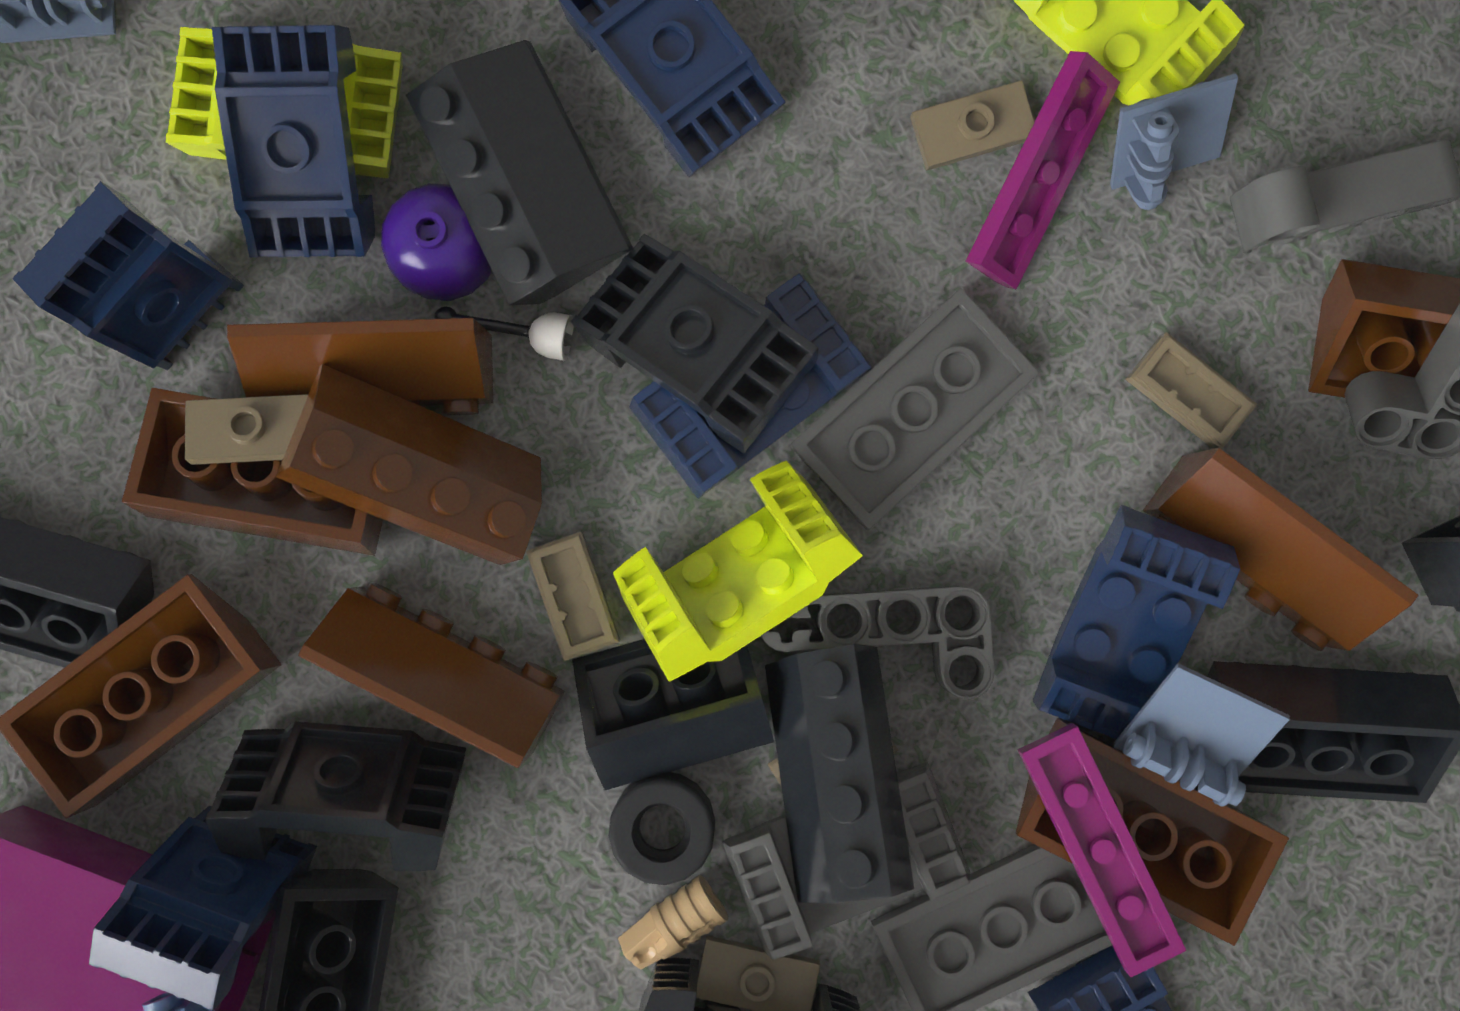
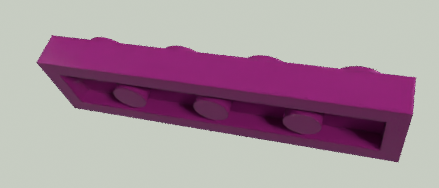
(1043, 169)
(1101, 850)

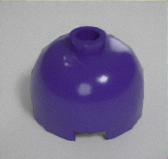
(433, 245)

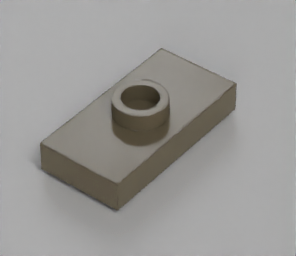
(973, 125)
(1191, 391)
(240, 428)
(573, 596)
(751, 980)

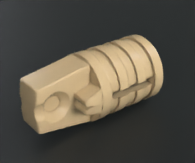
(673, 924)

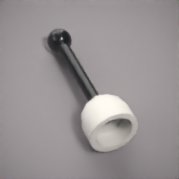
(545, 333)

